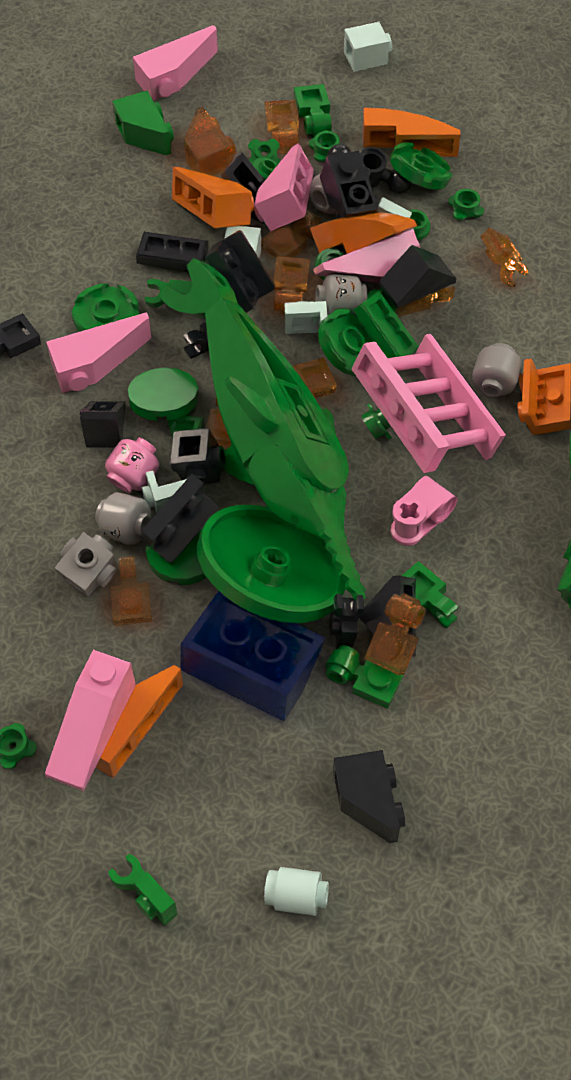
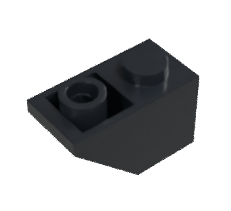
(347, 185)
(366, 794)

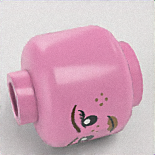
(129, 464)

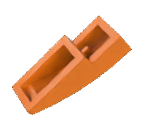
(390, 127)
(359, 230)

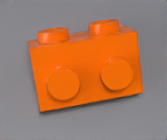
(545, 398)

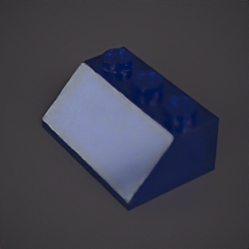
(250, 656)

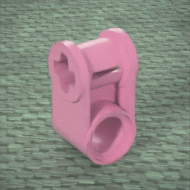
(421, 511)

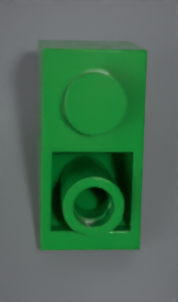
(142, 123)

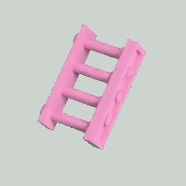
(409, 418)

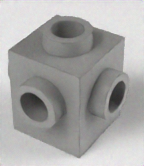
(87, 576)

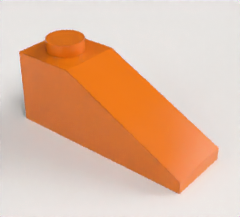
(212, 198)
(139, 715)

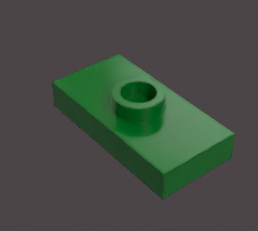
(385, 327)

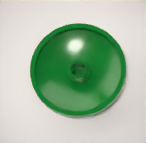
(268, 565)

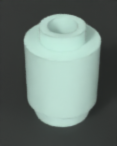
(296, 891)

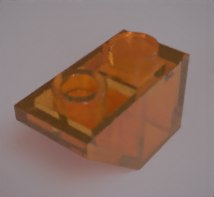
(206, 145)

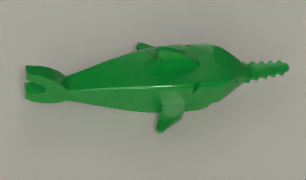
(272, 420)

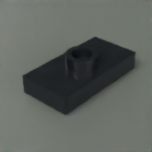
(170, 251)

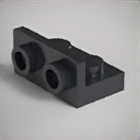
(241, 268)
(179, 520)

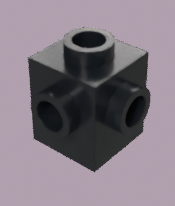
(197, 454)

